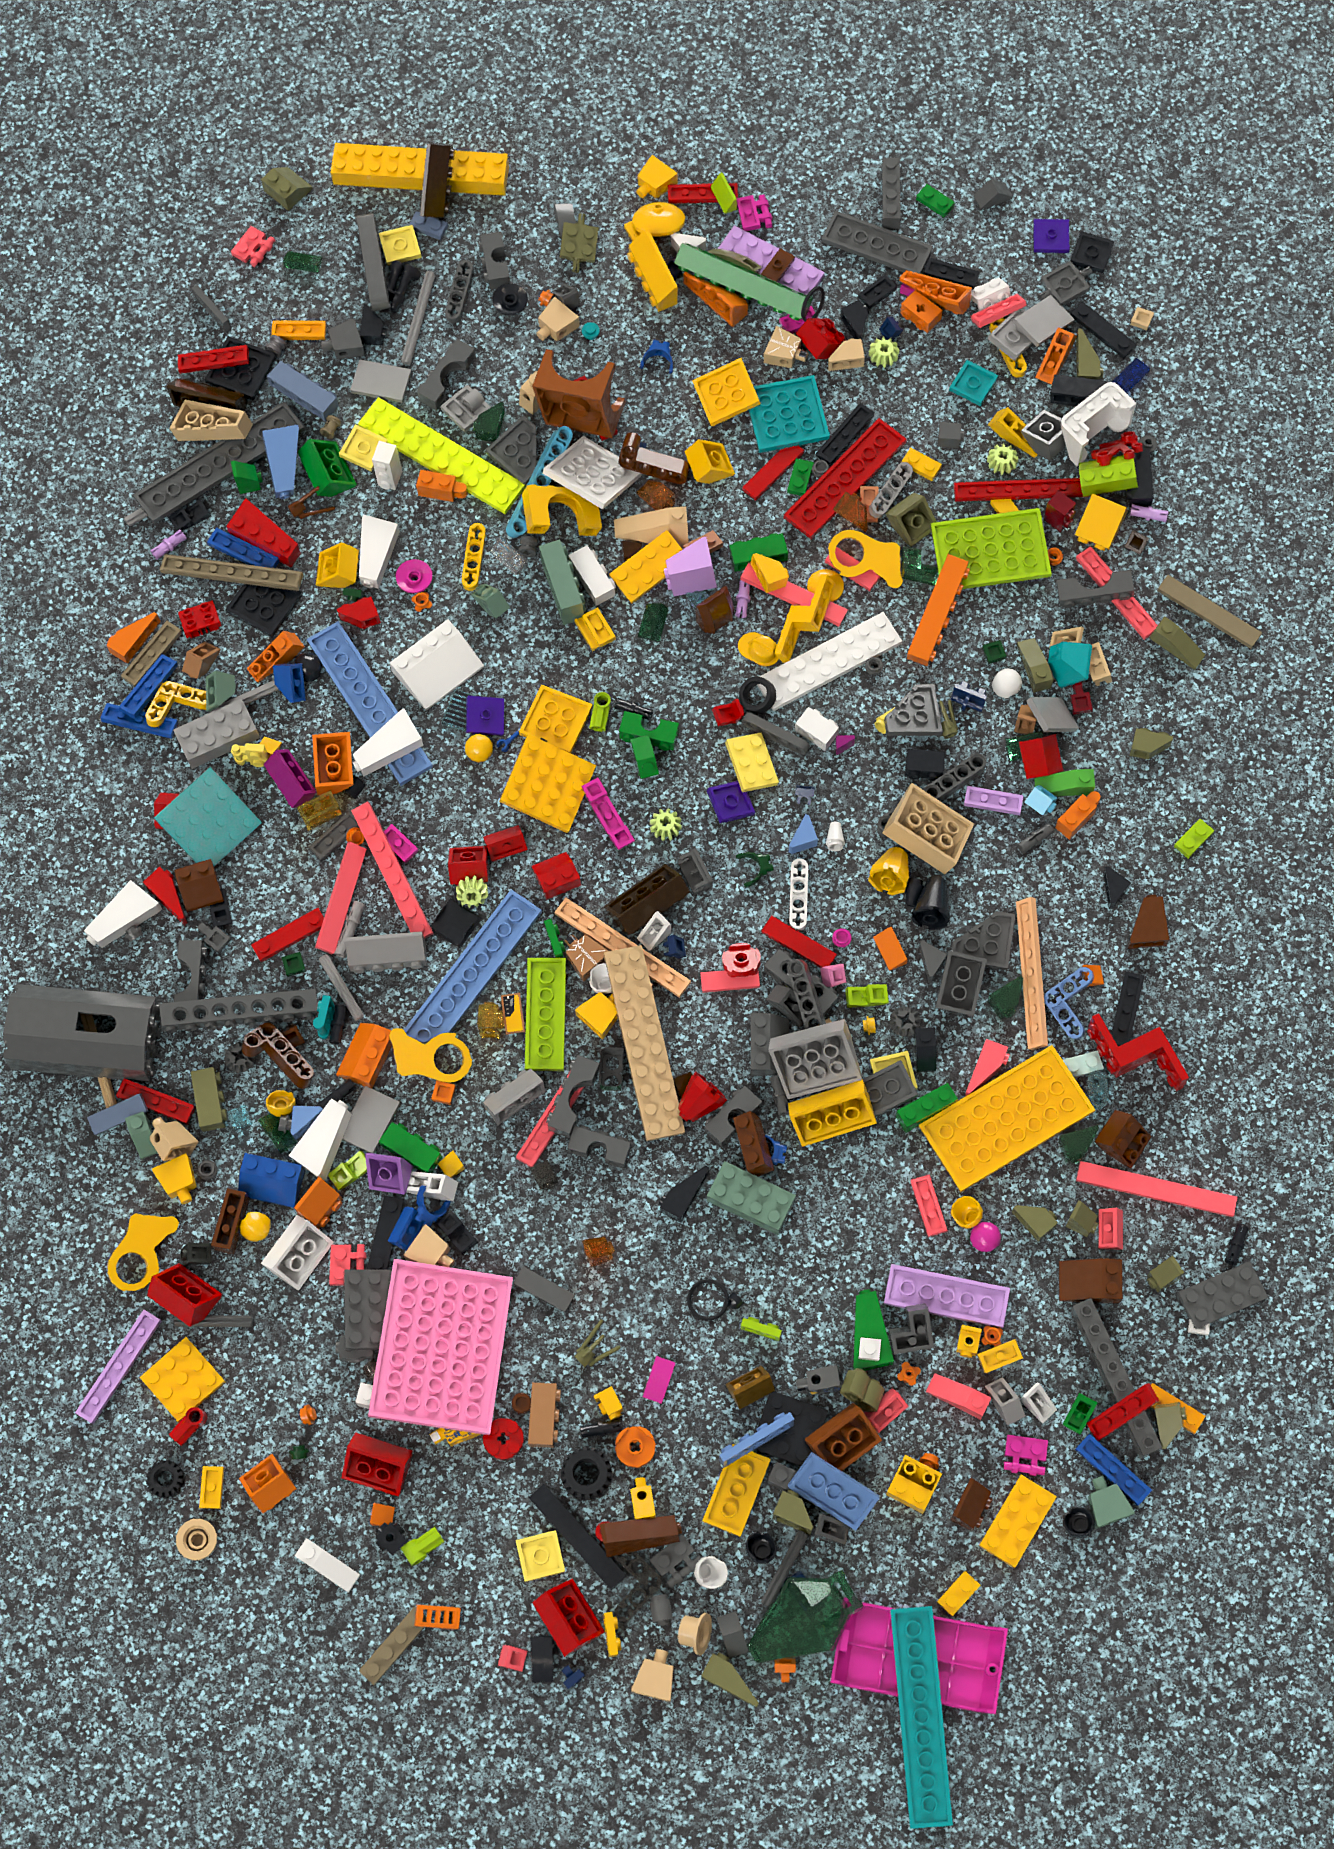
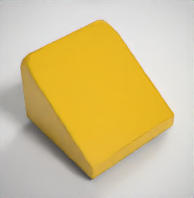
(271, 745)
(451, 1165)

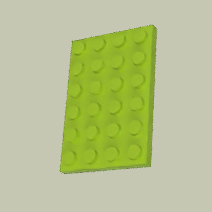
(997, 546)

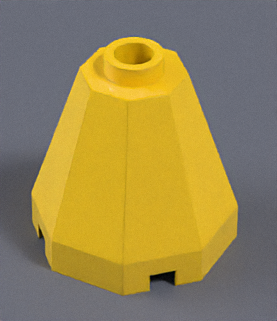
(890, 871)

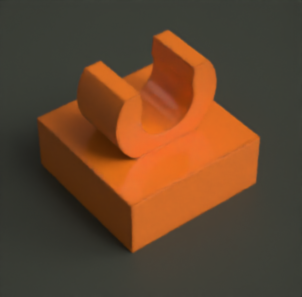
(785, 1667)

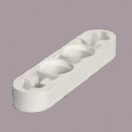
(798, 894)

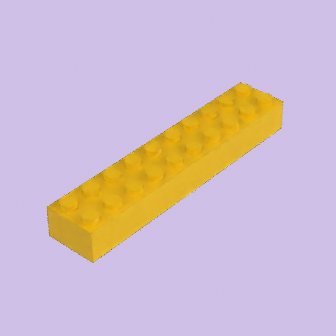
(405, 168)

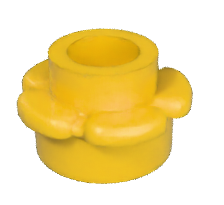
(869, 1025)

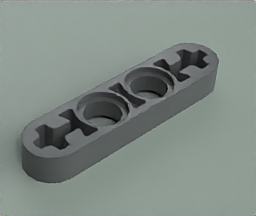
(459, 291)
(775, 733)

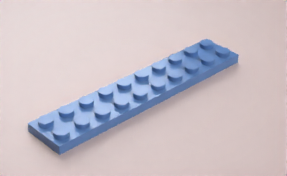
(363, 694)
(474, 968)

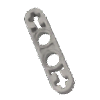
(890, 489)

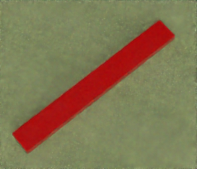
(1016, 489)

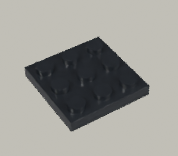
(246, 377)
(263, 606)
(791, 1444)

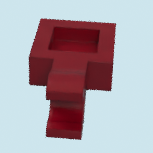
(1079, 700)

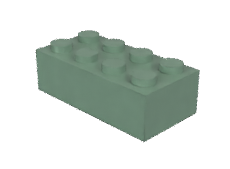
(562, 581)
(751, 1198)

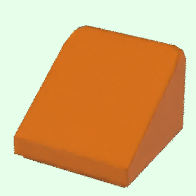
(1098, 978)
(381, 1514)

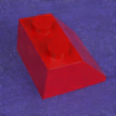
(468, 862)
(556, 875)

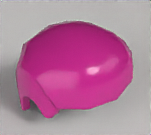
(985, 1236)

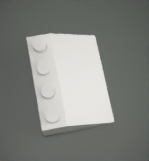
(436, 665)

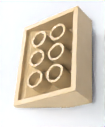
(928, 829)

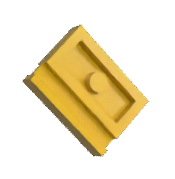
(595, 629)

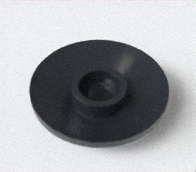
(507, 293)

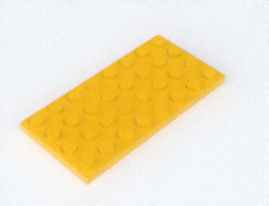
(1006, 1118)

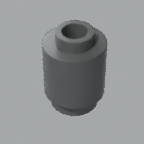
(661, 1610)

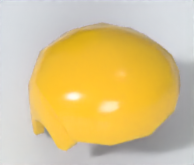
(478, 748)
(280, 1103)
(967, 1212)
(255, 1226)

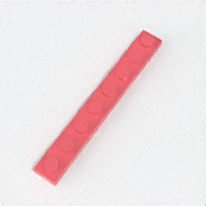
(391, 870)

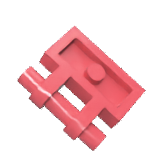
(250, 243)
(341, 1260)

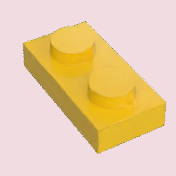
(922, 464)
(999, 1356)
(211, 1487)
(958, 1593)
(610, 1626)

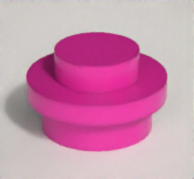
(841, 937)

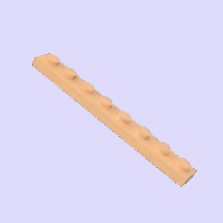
(613, 940)
(1031, 973)

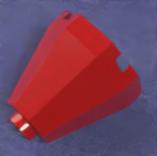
(699, 1098)

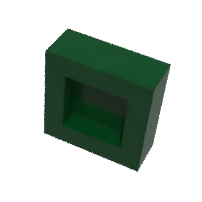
(353, 594)
(994, 651)
(293, 964)

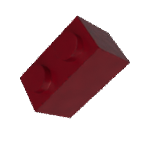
(1060, 511)

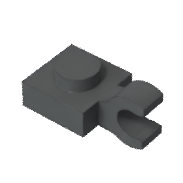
(214, 938)

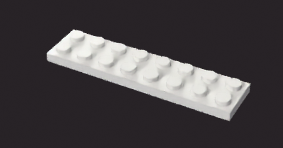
(831, 659)

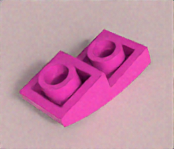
(658, 1379)

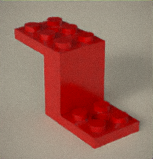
(1137, 1052)

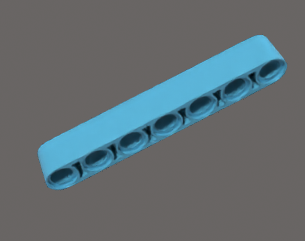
(547, 457)

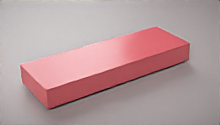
(998, 310)
(866, 580)
(720, 981)
(928, 1205)

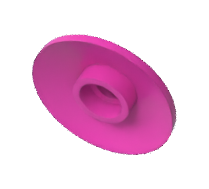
(412, 569)

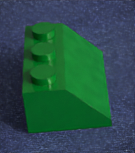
(326, 467)

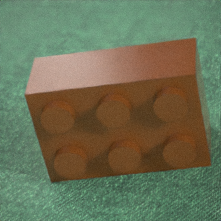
(844, 1438)

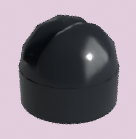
(734, 1301)

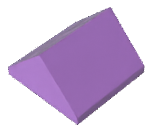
(388, 1173)

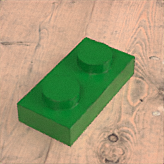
(935, 200)
(800, 477)
(552, 931)

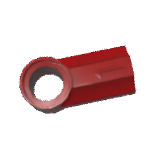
(187, 1427)

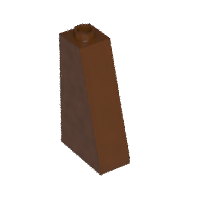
(639, 1534)

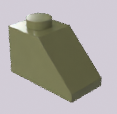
(1036, 1220)
(1082, 1220)
(1165, 1274)
(1169, 1420)

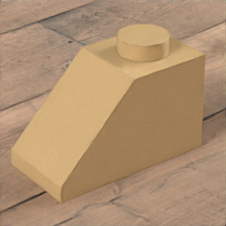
(847, 356)

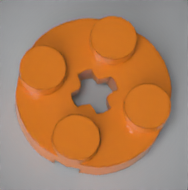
(633, 1435)

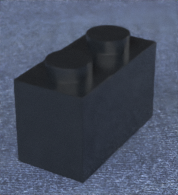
(924, 764)

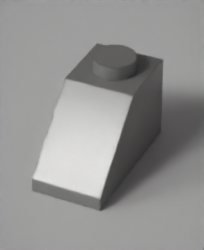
(1005, 1401)

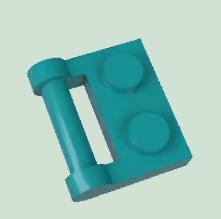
(326, 1013)

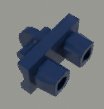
(968, 697)

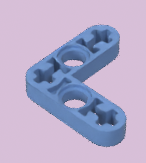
(1062, 1004)

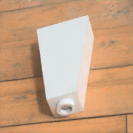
(377, 545)
(388, 744)
(127, 909)
(322, 1140)

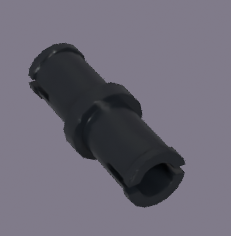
(634, 707)
(338, 1024)
(339, 1093)
(1236, 1244)
(600, 1428)

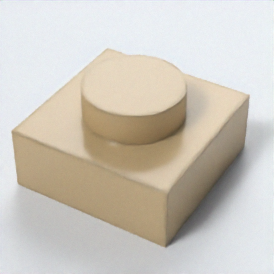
(1142, 318)

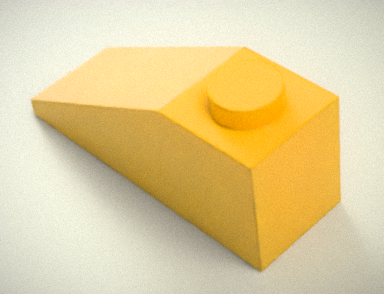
(1009, 427)

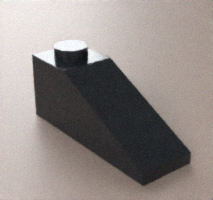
(681, 1197)

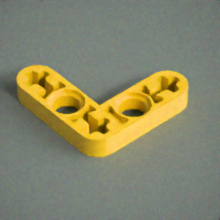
(171, 697)

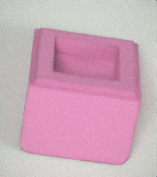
(833, 975)

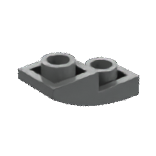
(563, 214)

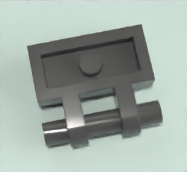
(672, 1556)

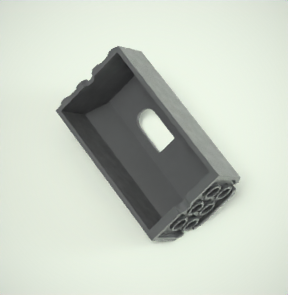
(44, 1035)

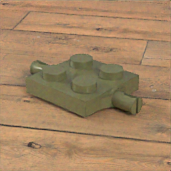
(578, 242)

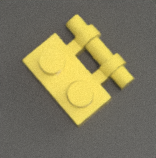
(252, 753)

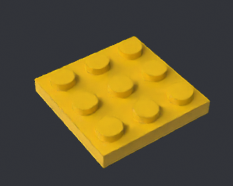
(726, 392)
(556, 718)
(182, 1379)

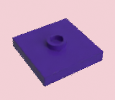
(1051, 236)
(485, 715)
(730, 802)

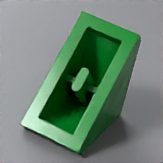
(1079, 1413)

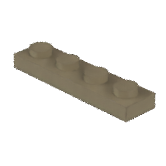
(151, 652)
(392, 1648)

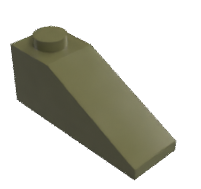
(1086, 359)
(1177, 642)
(1035, 665)
(723, 1675)

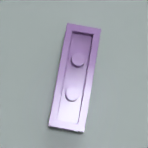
(993, 800)

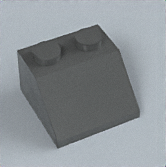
(1045, 435)

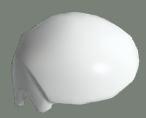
(1007, 683)
(599, 979)
(711, 1572)

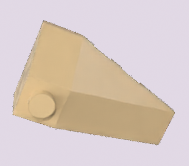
(650, 525)

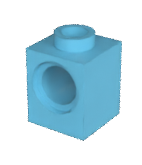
(1041, 800)

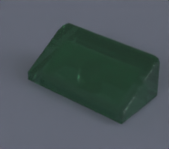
(302, 261)
(653, 621)
(1012, 744)
(282, 1141)

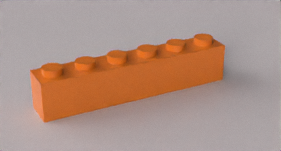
(938, 609)

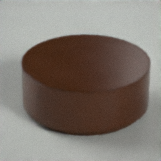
(521, 1403)

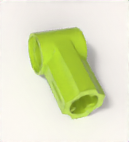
(600, 713)
(417, 1549)

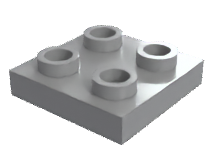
(465, 407)

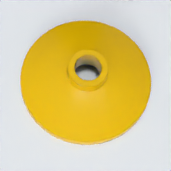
(838, 589)

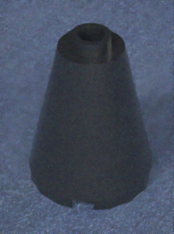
(932, 905)

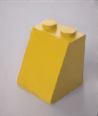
(1100, 522)

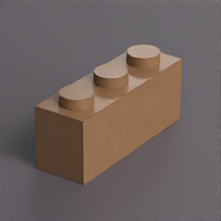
(544, 1415)

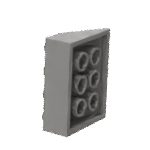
(815, 1059)

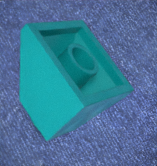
(1070, 662)

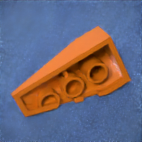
(944, 293)

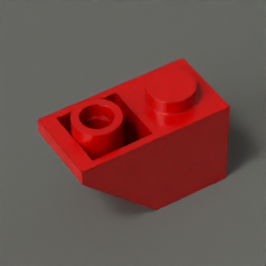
(360, 613)

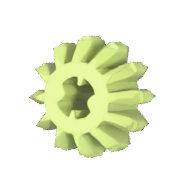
(884, 352)
(1002, 459)
(659, 822)
(472, 891)

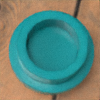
(590, 331)

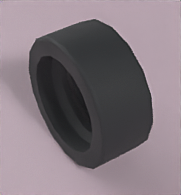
(746, 688)

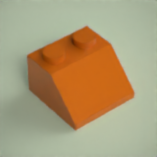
(319, 1203)
(267, 1483)

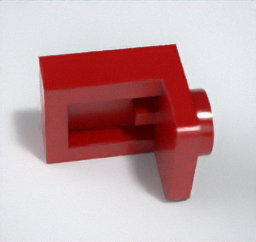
(728, 713)

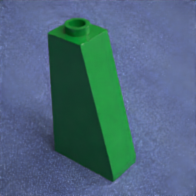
(870, 1324)

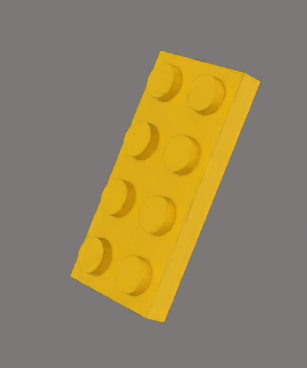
(645, 567)
(736, 1493)
(1017, 1521)

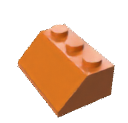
(332, 762)
(366, 1055)

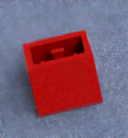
(820, 337)

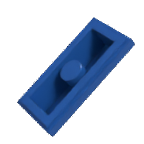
(405, 1229)

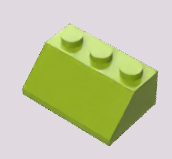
(1103, 479)

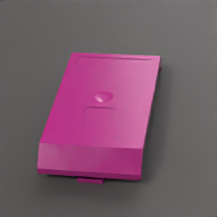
(964, 1658)

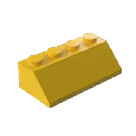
(653, 271)
(832, 1113)

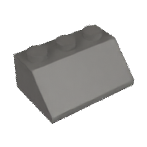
(514, 1096)

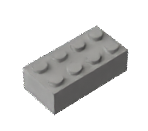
(216, 733)

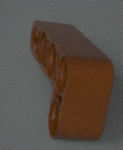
(651, 462)
(299, 1073)

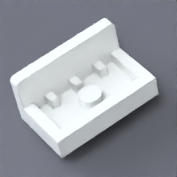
(990, 293)

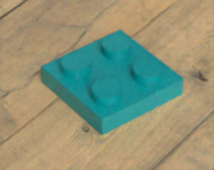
(973, 382)

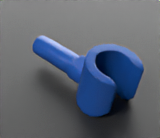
(507, 741)

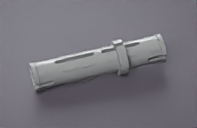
(352, 922)

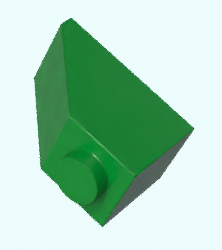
(246, 477)
(644, 756)

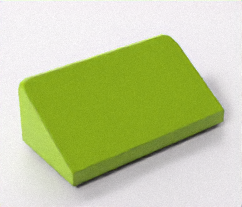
(724, 194)

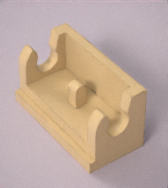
(1098, 666)

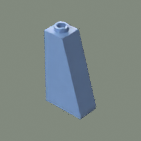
(281, 456)

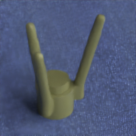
(948, 726)
(585, 1354)

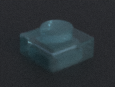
(239, 1117)

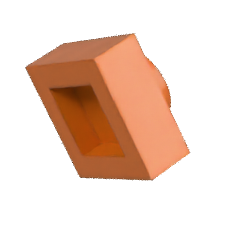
(443, 1092)

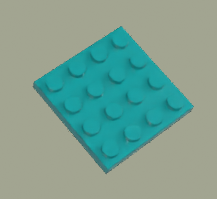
(788, 414)
(207, 819)

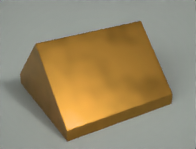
(750, 1387)

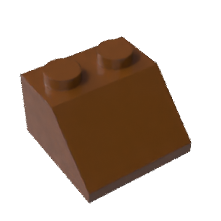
(199, 885)
(971, 1505)

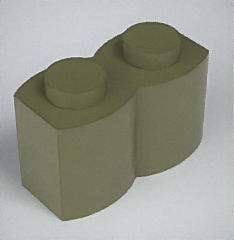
(862, 1390)

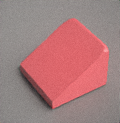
(512, 1658)

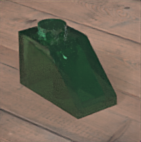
(489, 423)
(1006, 999)
(1076, 1143)

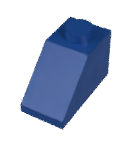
(290, 681)

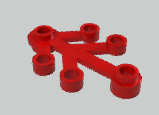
(1108, 450)

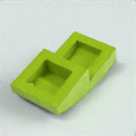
(867, 996)
(349, 1172)

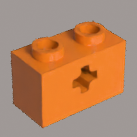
(921, 311)

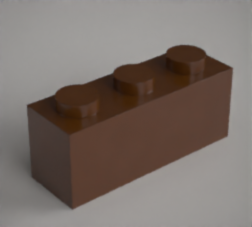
(753, 1144)
(229, 1220)

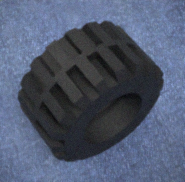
(591, 1491)

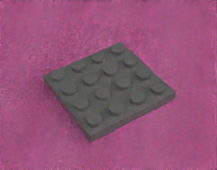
(364, 1307)

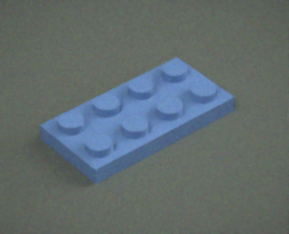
(749, 1443)
(833, 1491)

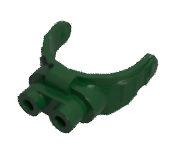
(763, 862)

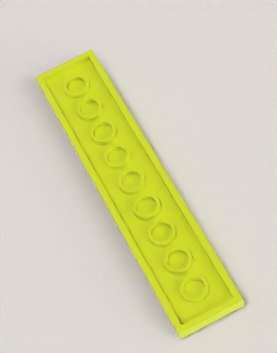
(442, 455)

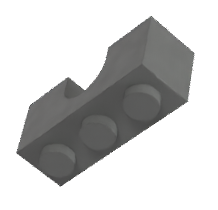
(492, 248)
(741, 1102)
(584, 1139)

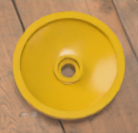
(659, 218)

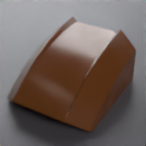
(715, 611)

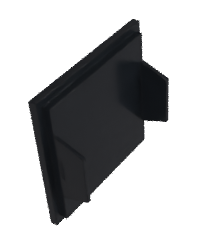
(455, 923)

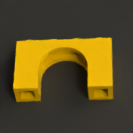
(536, 509)

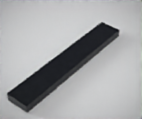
(577, 1537)

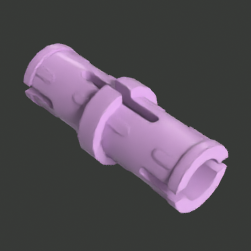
(1148, 513)
(168, 544)
(742, 599)

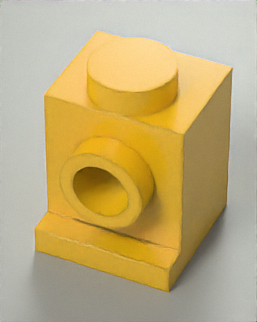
(972, 1333)
(609, 1403)

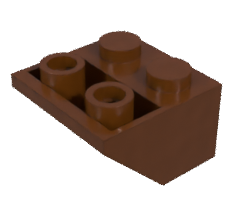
(1123, 1138)

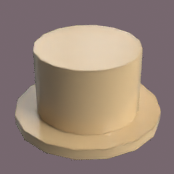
(196, 1539)
(695, 1632)

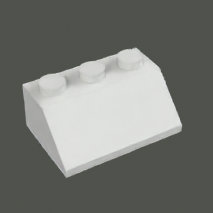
(297, 1252)

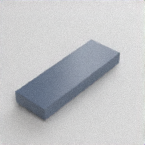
(116, 1114)

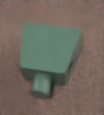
(1108, 1503)

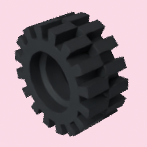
(156, 1470)

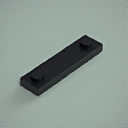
(1103, 330)
(845, 434)
(1127, 1007)
(381, 1247)

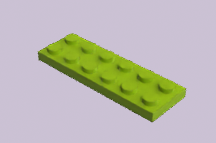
(545, 1014)

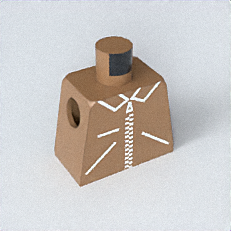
(584, 954)

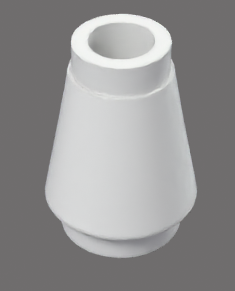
(835, 837)

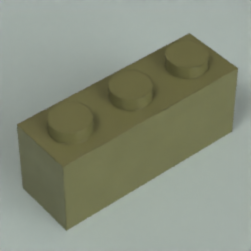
(209, 1099)

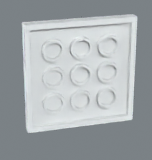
(591, 472)

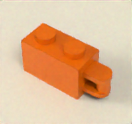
(440, 486)
(1078, 814)

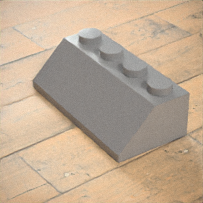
(386, 952)

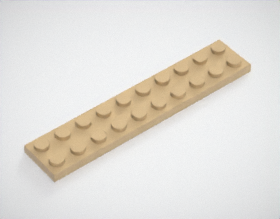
(644, 1043)

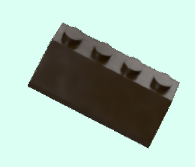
(436, 180)
(187, 390)
(643, 899)

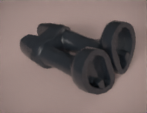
(409, 273)

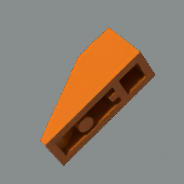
(1056, 355)
(131, 638)

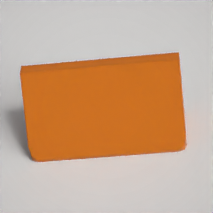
(890, 949)

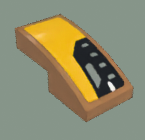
(512, 1013)

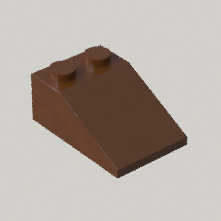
(1091, 1279)

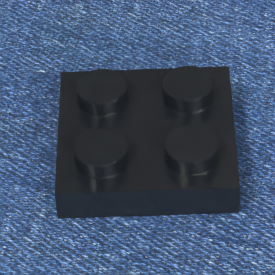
(1092, 252)

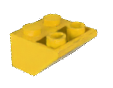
(914, 1484)

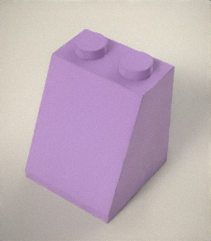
(690, 569)

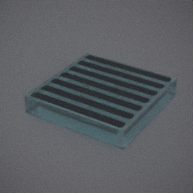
(456, 711)

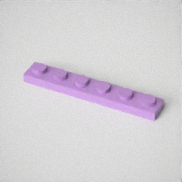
(118, 1367)

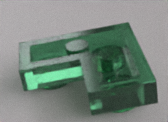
(914, 569)

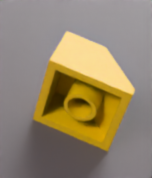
(709, 461)
(337, 566)

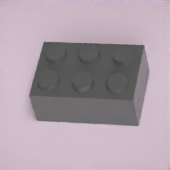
(960, 983)

